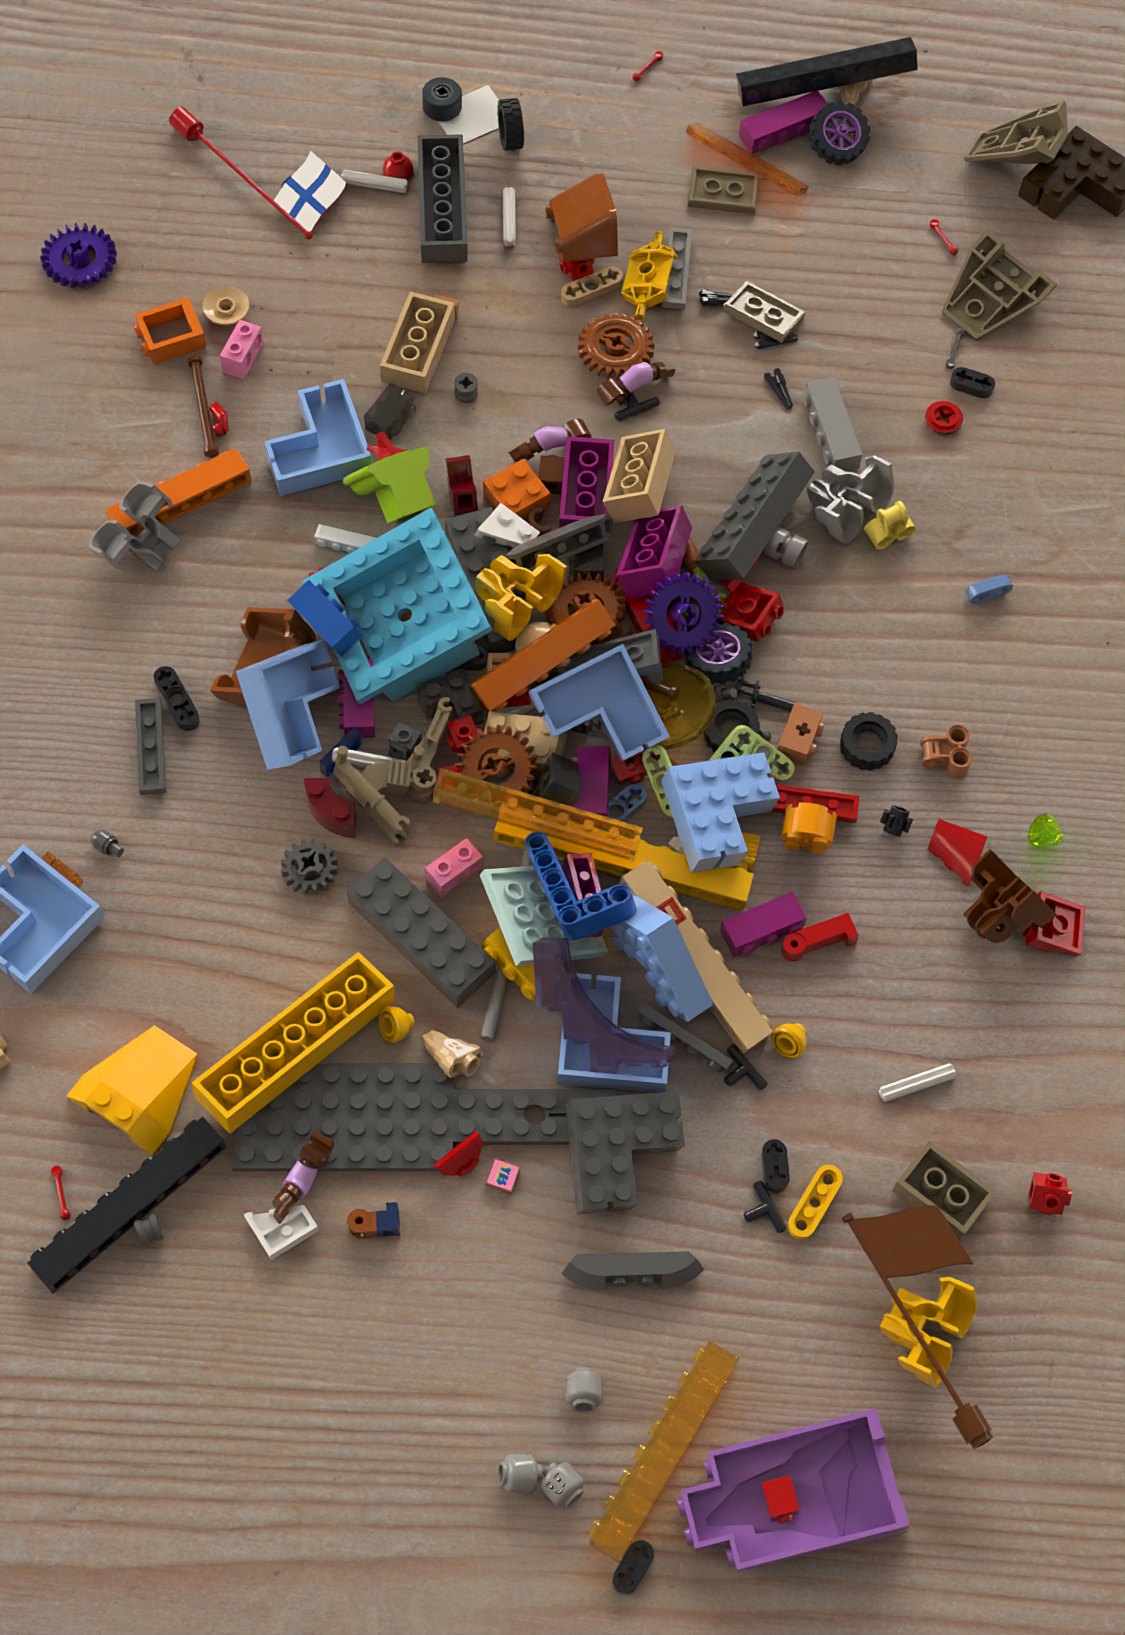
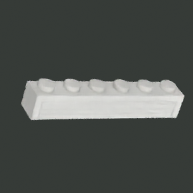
(340, 539)

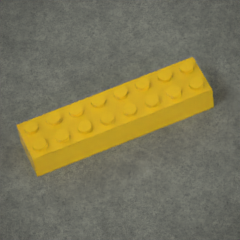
(293, 1042)

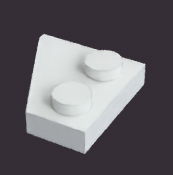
(506, 528)
(281, 1237)

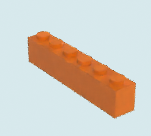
(193, 489)
(542, 655)

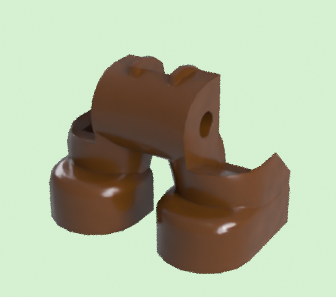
(991, 914)

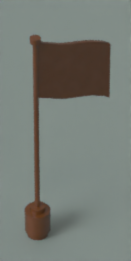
(911, 1245)

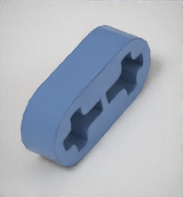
(989, 589)

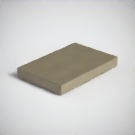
(723, 190)
(763, 311)

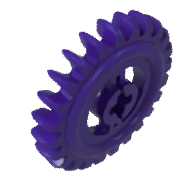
(77, 245)
(684, 589)

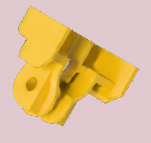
(501, 604)
(953, 1312)

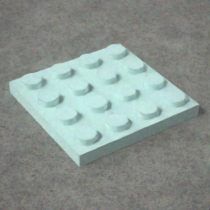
(528, 916)

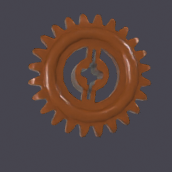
(618, 354)
(582, 592)
(499, 740)

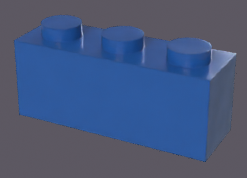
(326, 617)

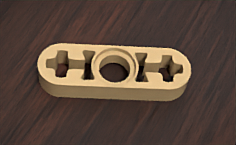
(597, 278)

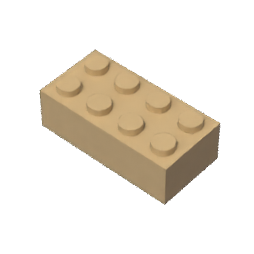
(417, 342)
(639, 476)

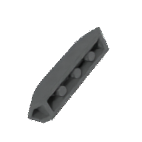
(563, 541)
(620, 1268)

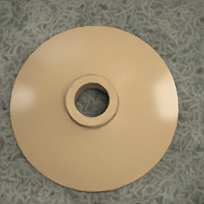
(229, 299)

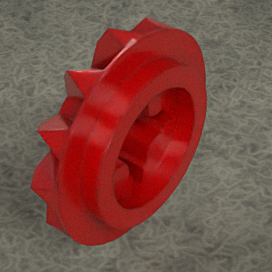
(945, 409)

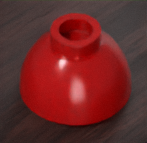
(398, 166)

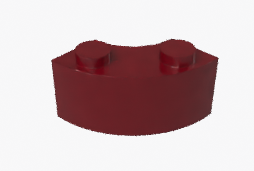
(329, 808)

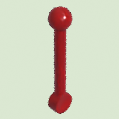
(657, 57)
(934, 224)
(56, 1172)

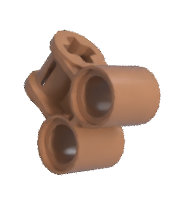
(943, 751)

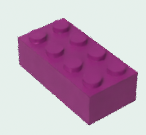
(585, 478)
(654, 551)

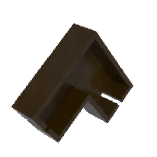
(1079, 167)

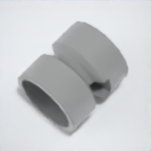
(793, 551)

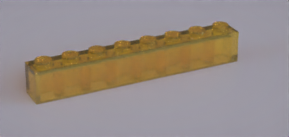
(537, 814)
(663, 1452)

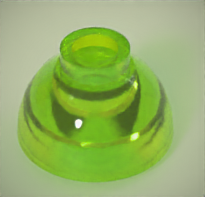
(1044, 831)

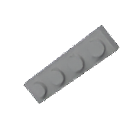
(676, 289)

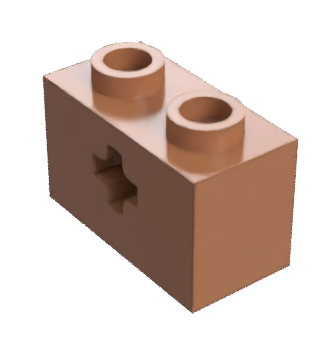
(801, 721)

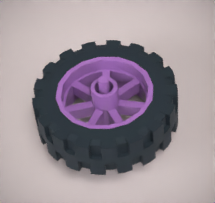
(848, 115)
(718, 668)

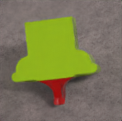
(395, 479)

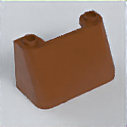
(585, 220)
(268, 634)

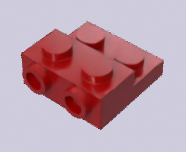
(753, 610)
(1063, 932)

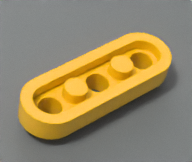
(817, 1191)

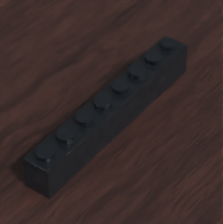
(827, 71)
(132, 1200)

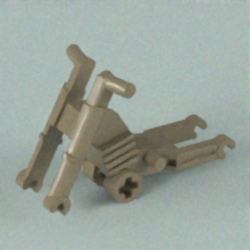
(394, 778)

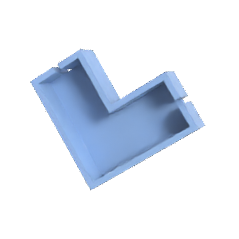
(325, 451)
(604, 689)
(278, 699)
(708, 800)
(51, 919)
(660, 948)
(575, 1058)

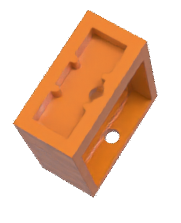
(175, 346)

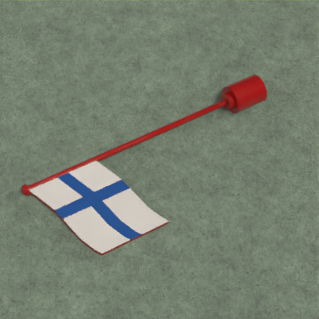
(303, 196)

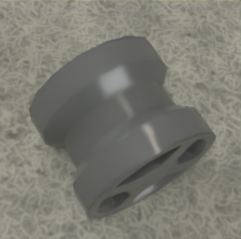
(470, 392)
(148, 1229)

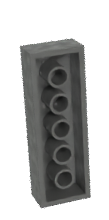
(442, 198)
(754, 516)
(475, 556)
(421, 932)

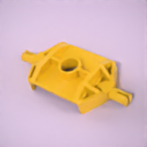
(648, 288)

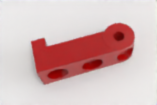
(819, 936)

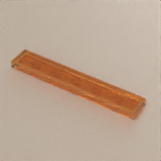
(747, 159)

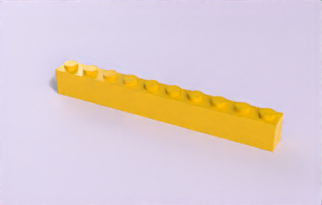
(720, 886)

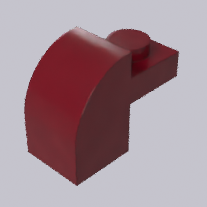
(461, 484)

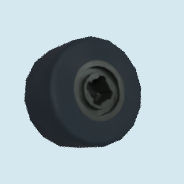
(442, 99)

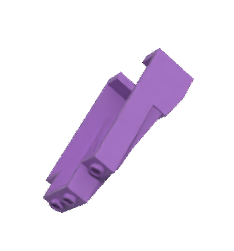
(838, 1481)

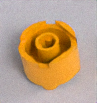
(808, 828)

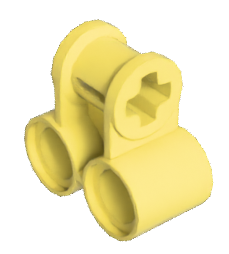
(889, 525)

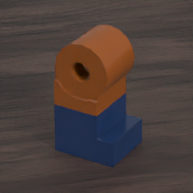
(375, 1223)

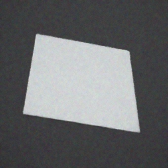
(476, 116)

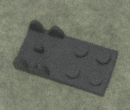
(641, 648)

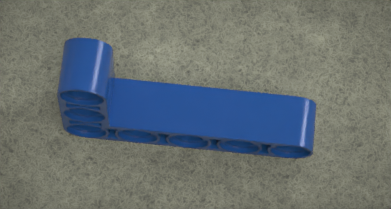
(575, 917)

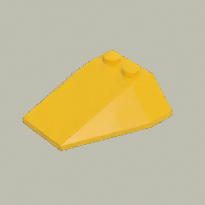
(139, 1087)

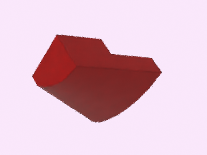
(957, 848)

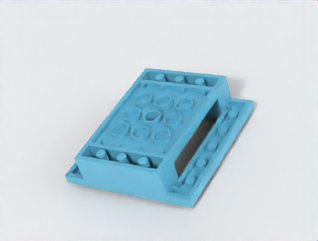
(399, 574)

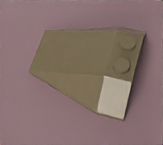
(1025, 139)
(993, 288)

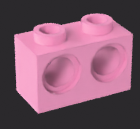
(241, 349)
(454, 868)

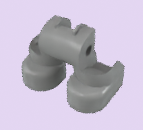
(142, 505)
(844, 517)

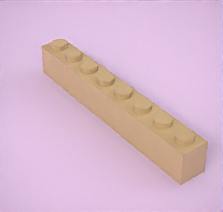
(731, 1006)

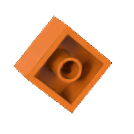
(516, 489)

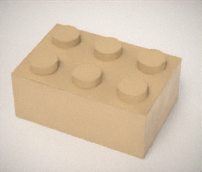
(532, 728)

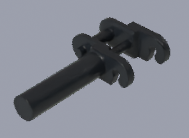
(762, 697)

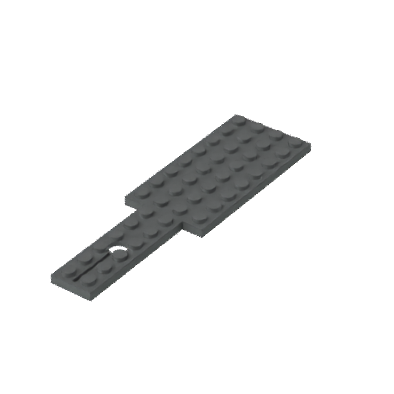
(394, 1118)

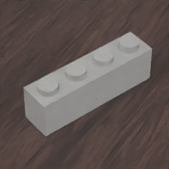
(832, 424)

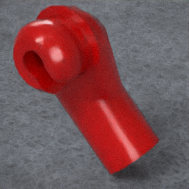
(222, 418)

